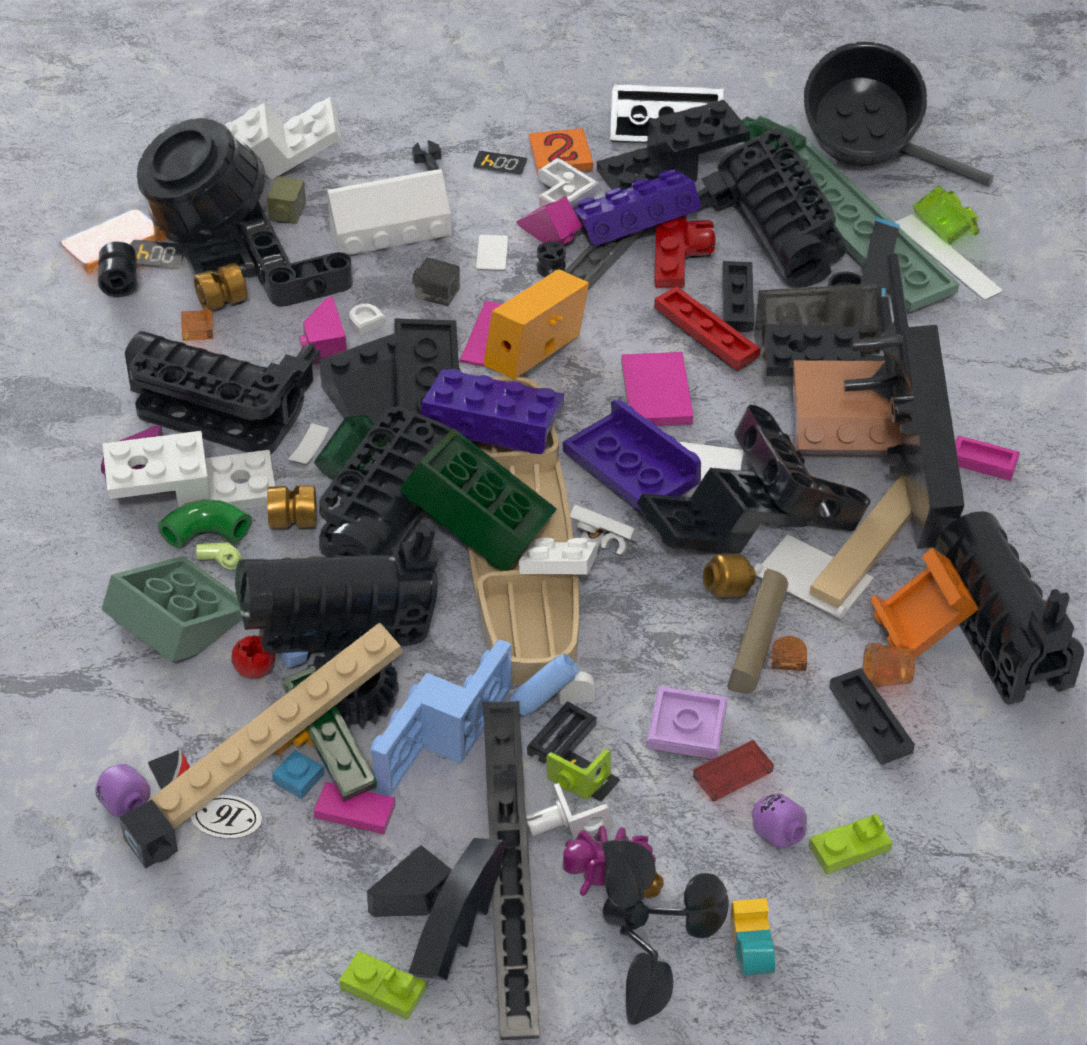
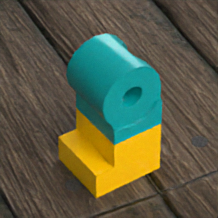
(752, 936)

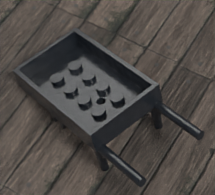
(919, 401)

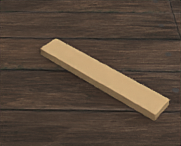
(864, 546)

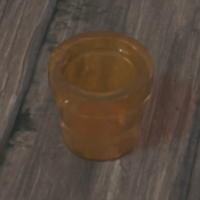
(888, 665)

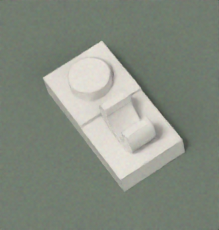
(591, 521)

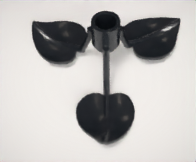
(629, 872)

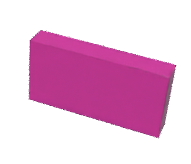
(986, 458)
(365, 811)

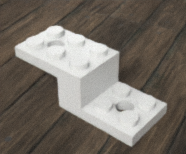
(290, 143)
(180, 465)

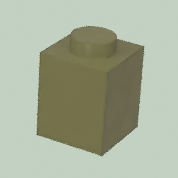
(286, 200)

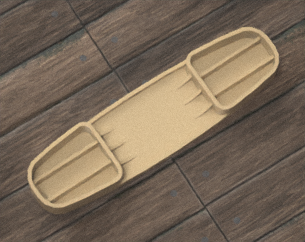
(530, 609)

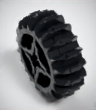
(370, 698)

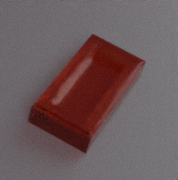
(733, 770)

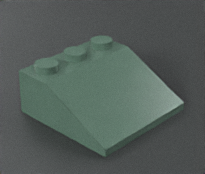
(172, 606)

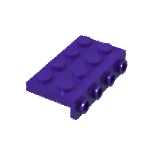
(637, 207)
(493, 410)
(634, 455)

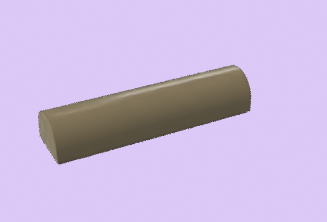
(758, 632)

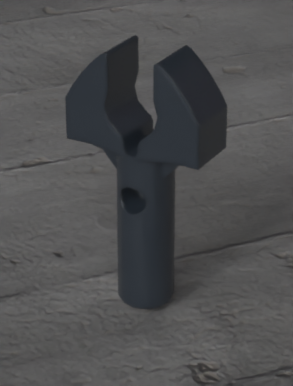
(430, 158)

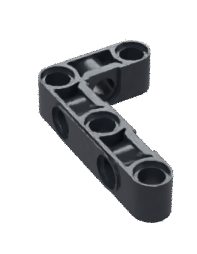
(286, 281)
(788, 479)

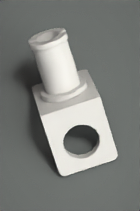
(560, 815)

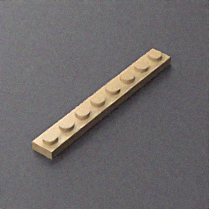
(276, 725)

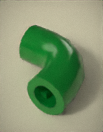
(202, 517)

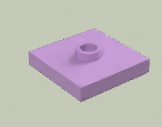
(687, 722)

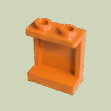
(925, 606)

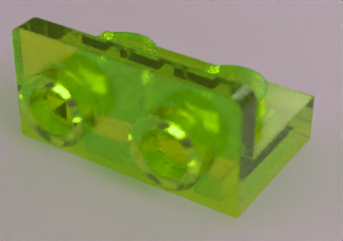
(946, 215)

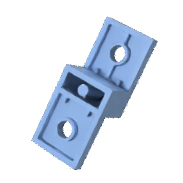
(440, 718)

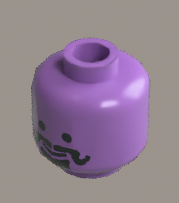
(121, 789)
(779, 820)

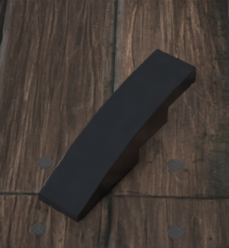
(454, 911)

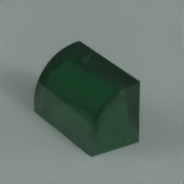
(343, 445)

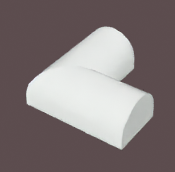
(565, 181)

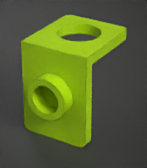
(575, 778)

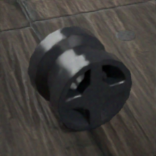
(550, 258)

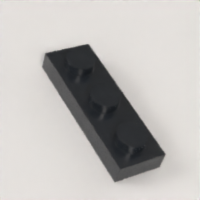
(738, 295)
(871, 716)

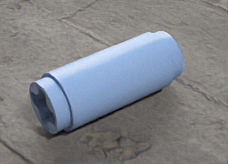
(545, 684)

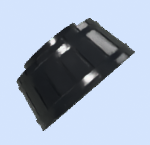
(864, 102)
(199, 180)

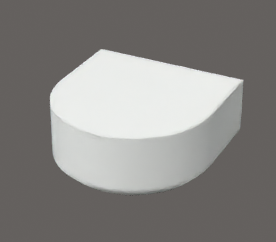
(366, 318)
(578, 690)

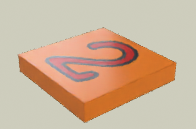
(566, 145)

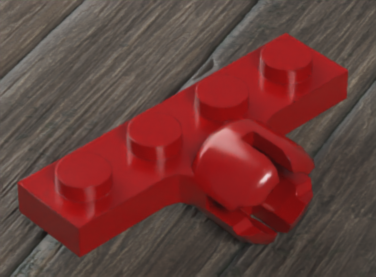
(677, 241)

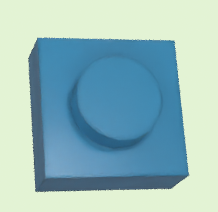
(298, 774)

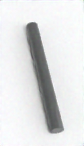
(948, 163)

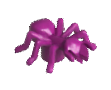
(588, 856)

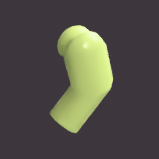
(222, 552)

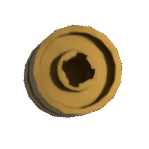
(220, 287)
(291, 506)

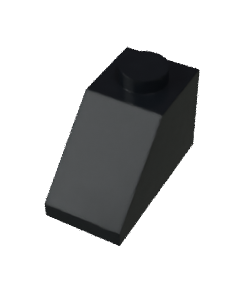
(409, 886)

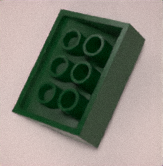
(477, 500)

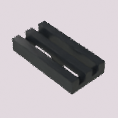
(535, 746)

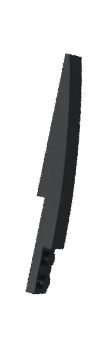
(512, 889)

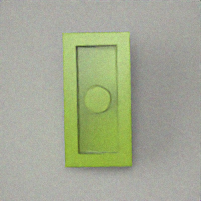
(850, 843)
(382, 984)

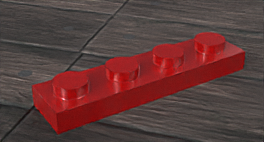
(707, 328)

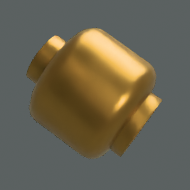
(729, 576)

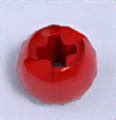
(251, 659)

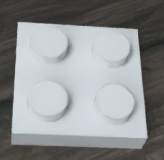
(553, 557)

